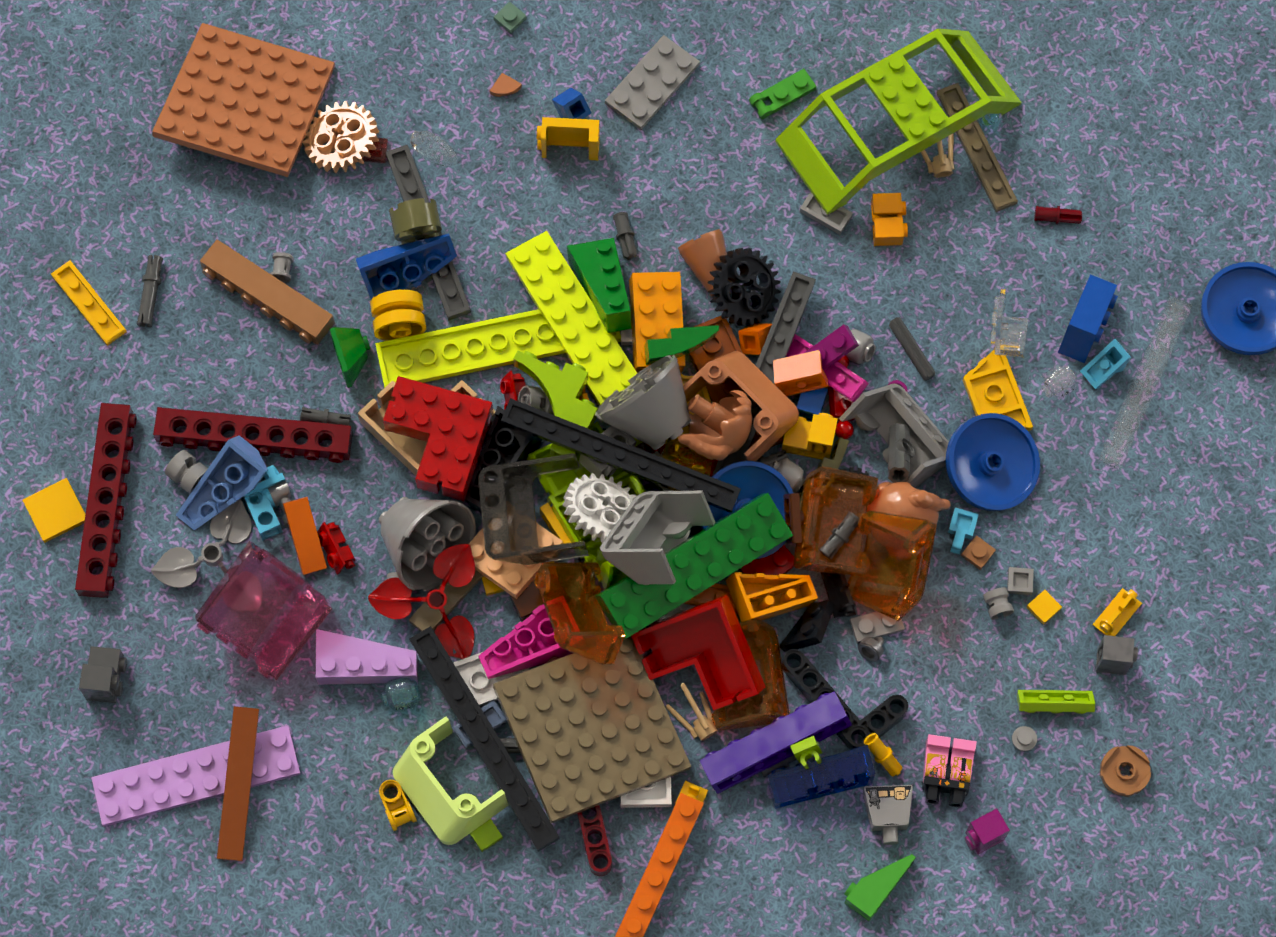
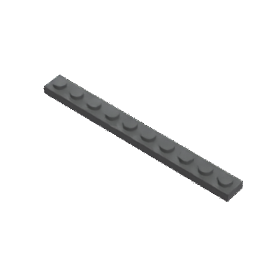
(777, 346)

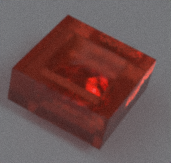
(379, 154)

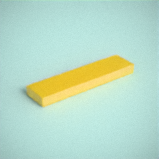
(88, 302)

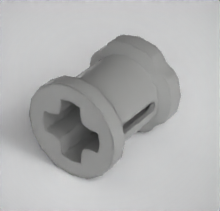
(282, 265)

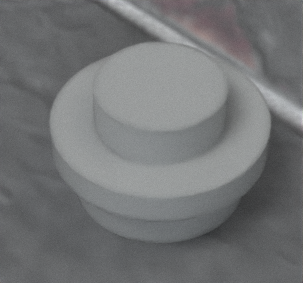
(1024, 738)

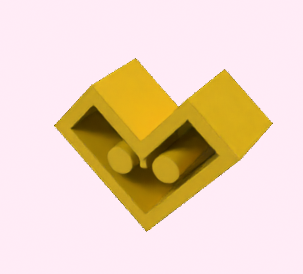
(811, 438)

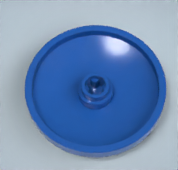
(1241, 308)
(992, 462)
(753, 479)

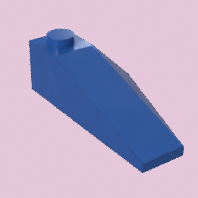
(405, 264)

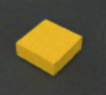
(1044, 607)

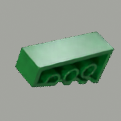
(601, 277)

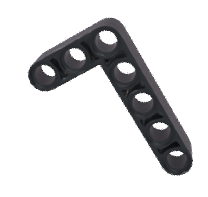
(862, 727)

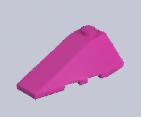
(524, 647)

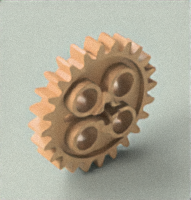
(341, 137)

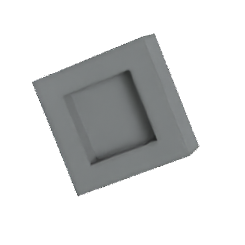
(1020, 581)

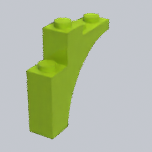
(562, 390)

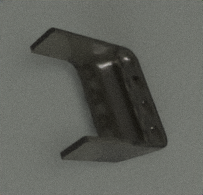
(510, 511)

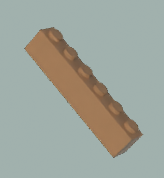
(266, 292)

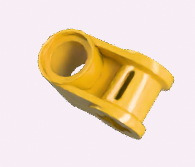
(398, 808)

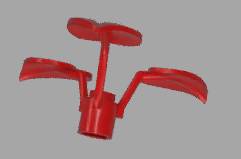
(455, 567)

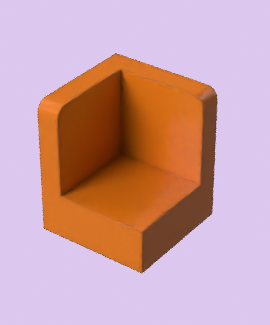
(753, 338)

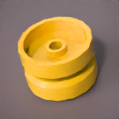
(397, 314)

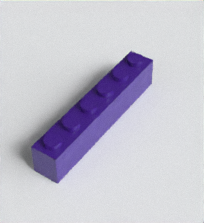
(773, 743)

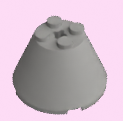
(651, 406)
(419, 531)

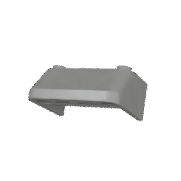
(892, 405)
(644, 527)

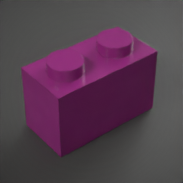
(986, 831)

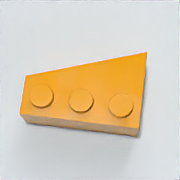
(769, 595)

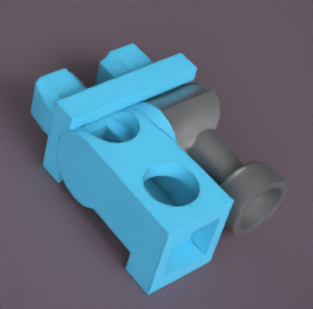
(262, 500)

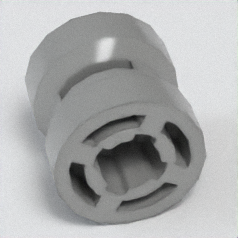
(998, 602)

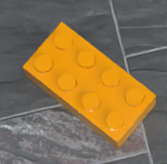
(654, 311)

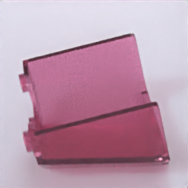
(263, 610)

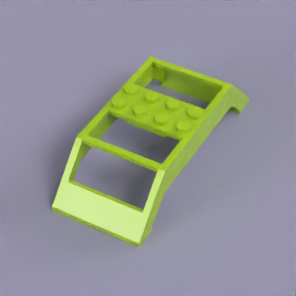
(906, 103)

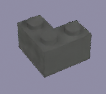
(102, 675)

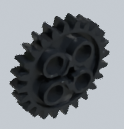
(738, 306)

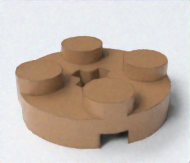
(1126, 784)

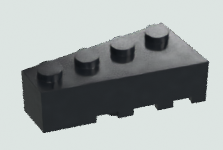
(502, 447)

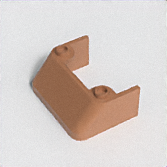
(777, 411)

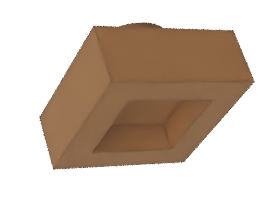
(978, 552)

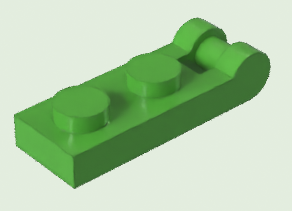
(783, 93)

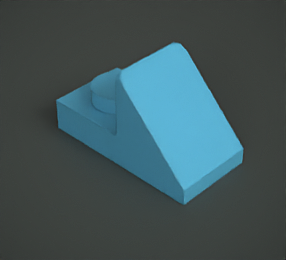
(1106, 364)

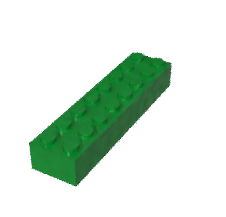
(698, 564)

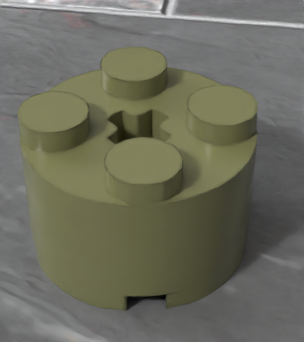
(415, 220)

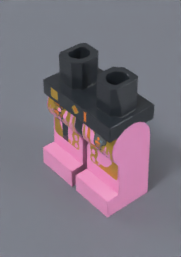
(947, 778)

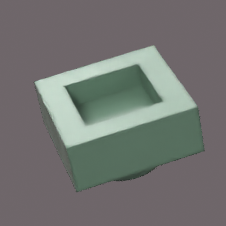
(510, 17)

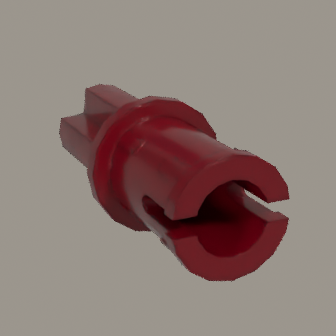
(1057, 215)

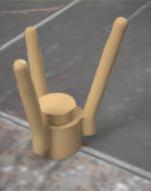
(941, 164)
(703, 725)

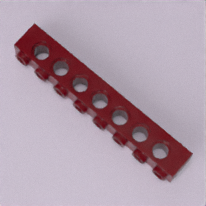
(110, 417)
(169, 419)

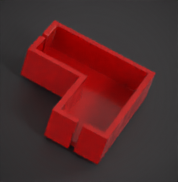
(450, 425)
(709, 640)

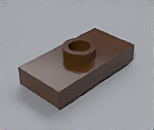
(793, 517)

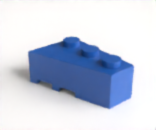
(1087, 318)

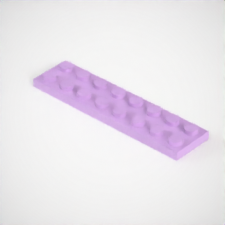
(188, 777)

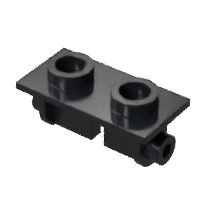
(838, 594)

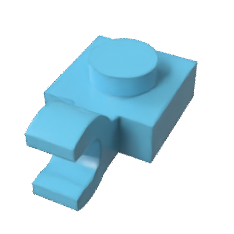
(962, 526)

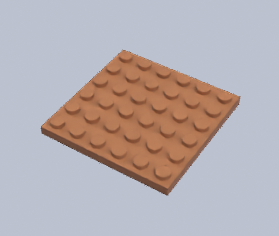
(244, 99)

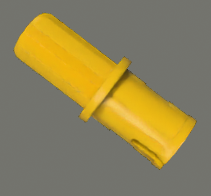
(883, 754)

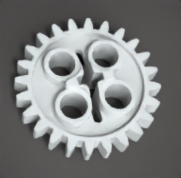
(596, 504)

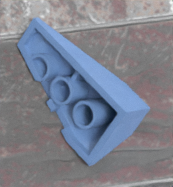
(227, 479)

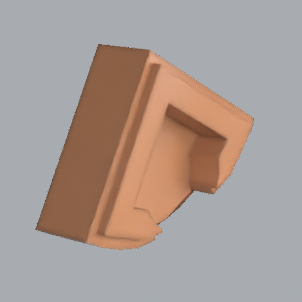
(505, 86)

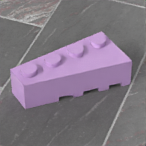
(360, 661)

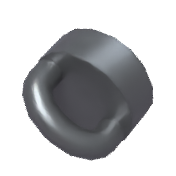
(871, 648)

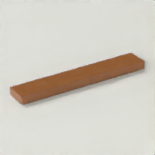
(238, 783)

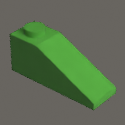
(874, 888)

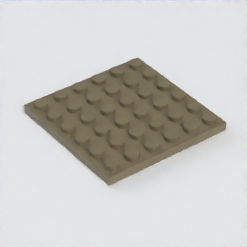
(590, 730)

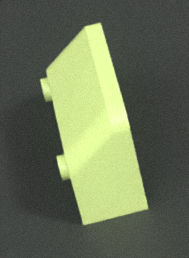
(446, 817)

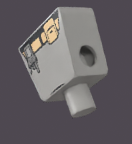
(888, 809)

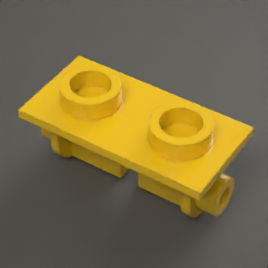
(1117, 612)

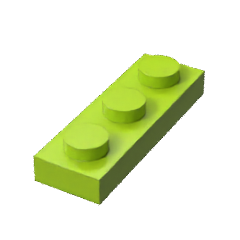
(1055, 701)

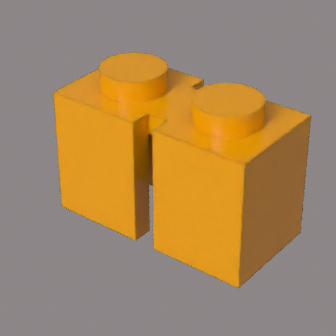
(888, 220)

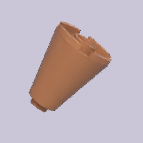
(702, 255)

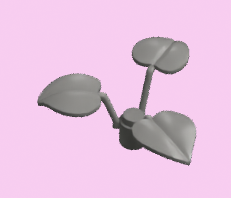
(177, 565)

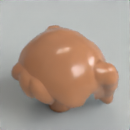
(718, 428)
(905, 500)

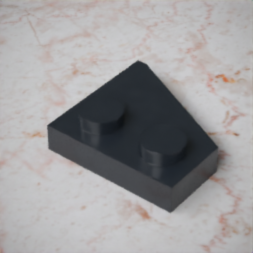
(810, 627)

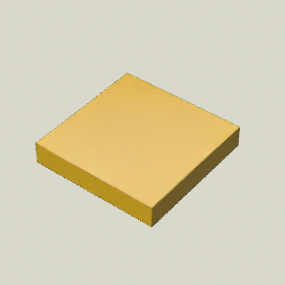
(55, 510)

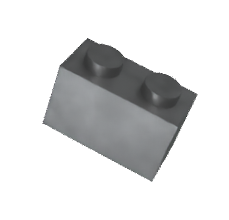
(1116, 655)

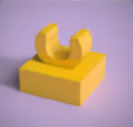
(693, 791)

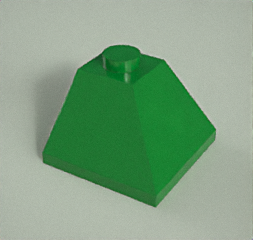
(350, 351)

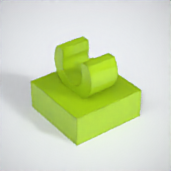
(807, 749)

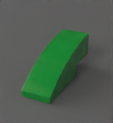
(679, 342)

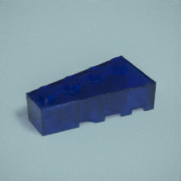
(833, 775)

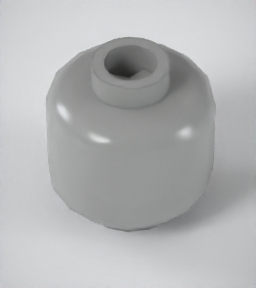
(864, 351)
(791, 471)

